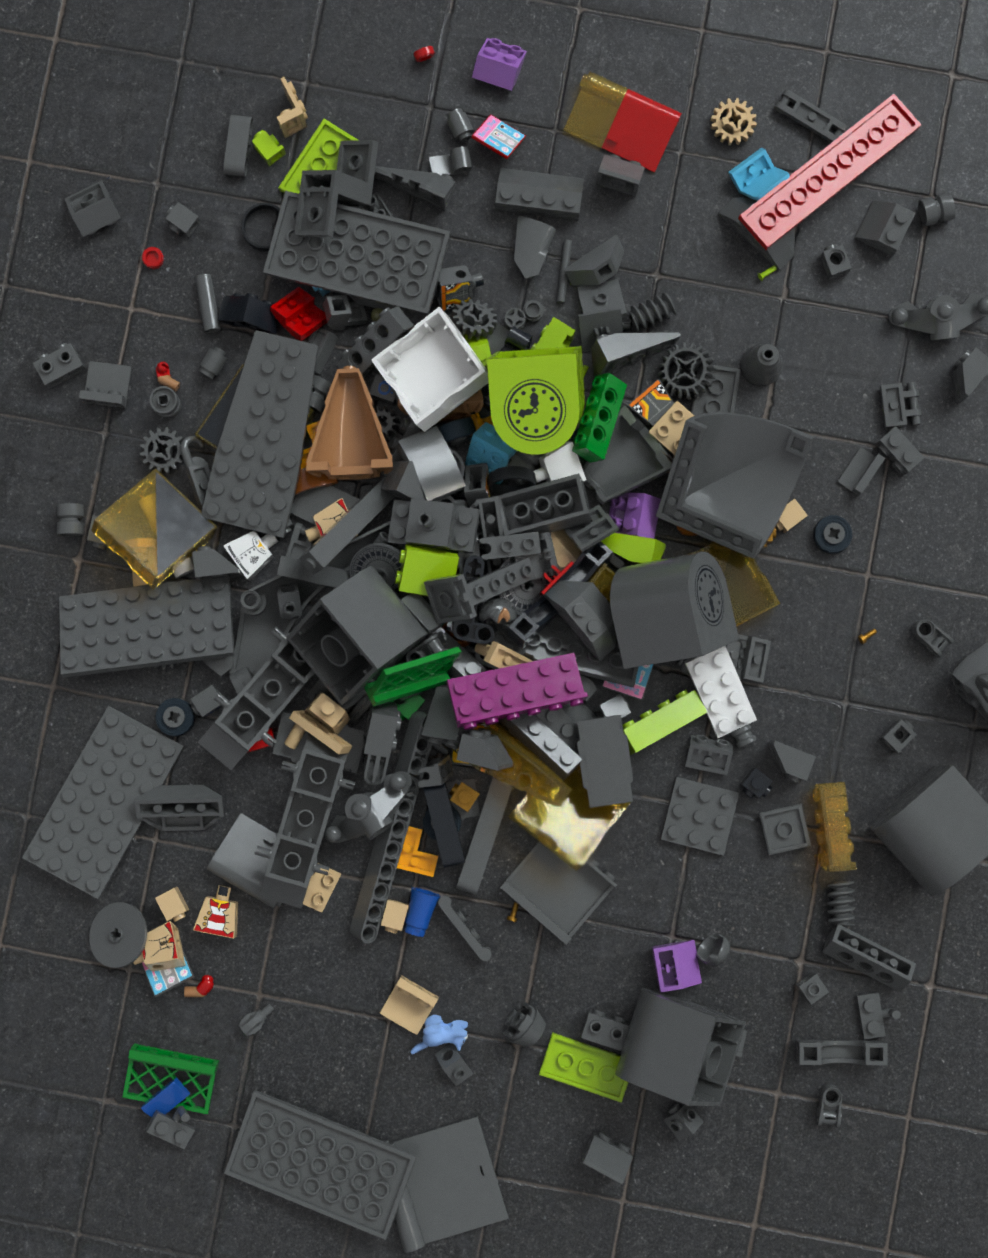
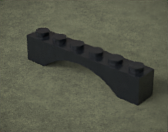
(538, 616)

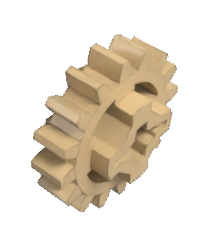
(723, 125)

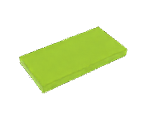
(318, 154)
(583, 1067)

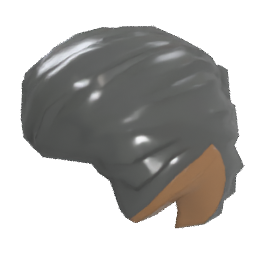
(497, 610)

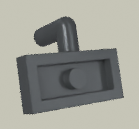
(872, 1016)
(171, 1128)

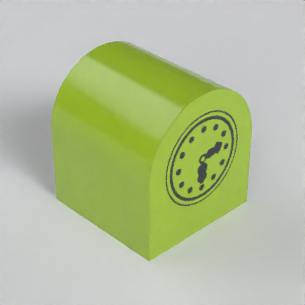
(536, 397)

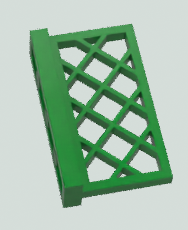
(412, 677)
(174, 1060)

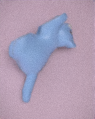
(438, 1033)

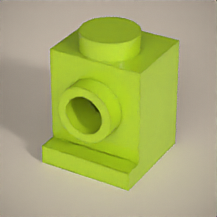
(268, 147)

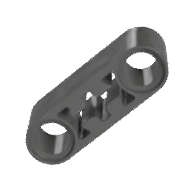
(238, 145)

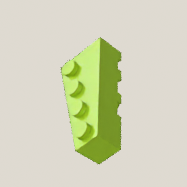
(555, 335)
(663, 721)

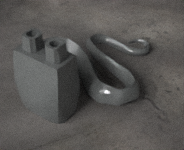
(971, 680)

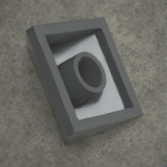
(403, 481)

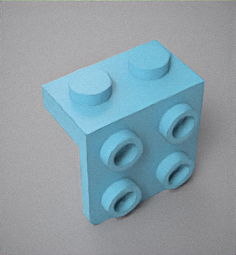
(757, 175)
(489, 448)

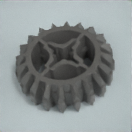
(692, 365)

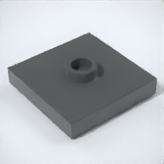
(601, 297)
(784, 829)

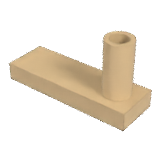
(500, 655)
(305, 722)

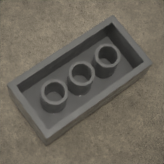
(545, 507)

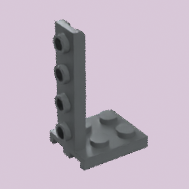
(455, 599)

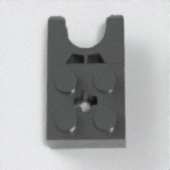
(379, 740)

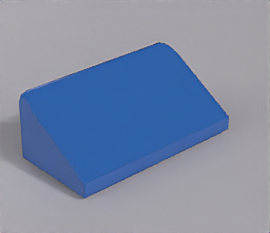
(166, 1098)

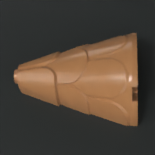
(349, 434)

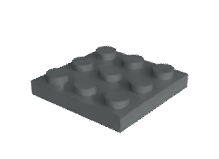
(699, 816)

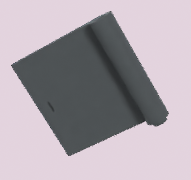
(447, 1185)

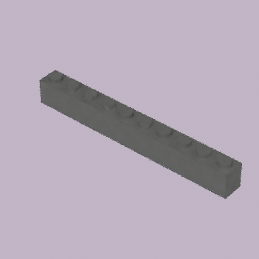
(526, 729)

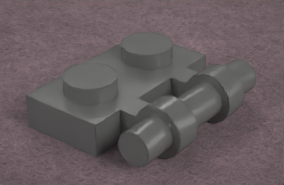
(894, 406)

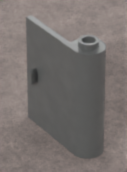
(237, 861)

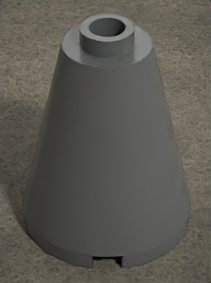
(761, 364)

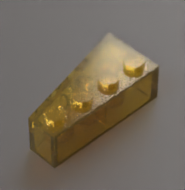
(833, 827)

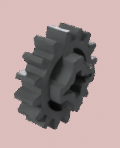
(474, 319)
(156, 455)

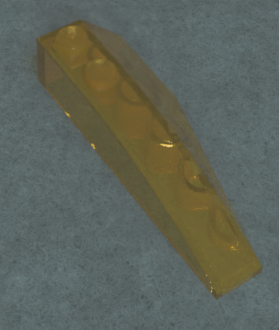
(528, 770)

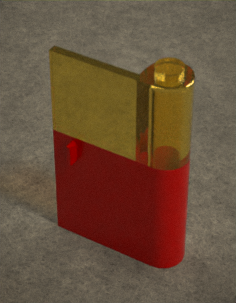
(622, 121)

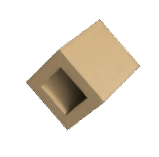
(791, 516)
(172, 904)
(394, 915)

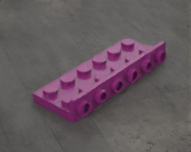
(516, 691)

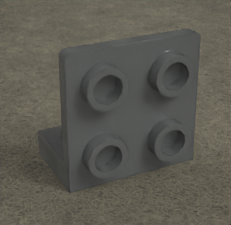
(106, 384)

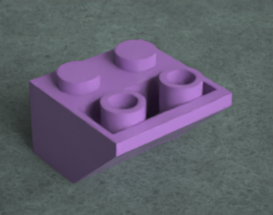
(499, 63)
(635, 514)
(676, 965)

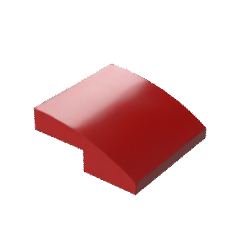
(299, 314)

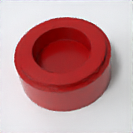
(424, 53)
(153, 258)

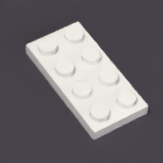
(720, 691)

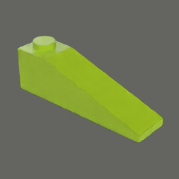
(635, 548)

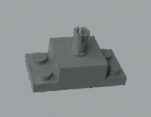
(434, 525)

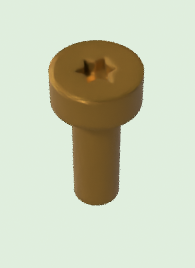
(863, 638)
(513, 913)

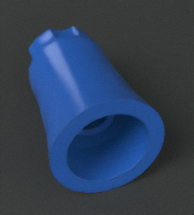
(420, 911)

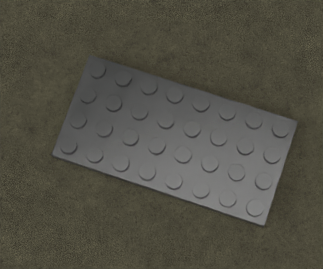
(365, 258)
(145, 626)
(96, 806)
(320, 1164)

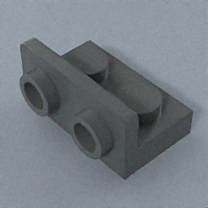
(709, 754)

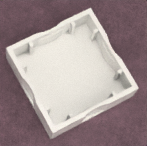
(432, 369)

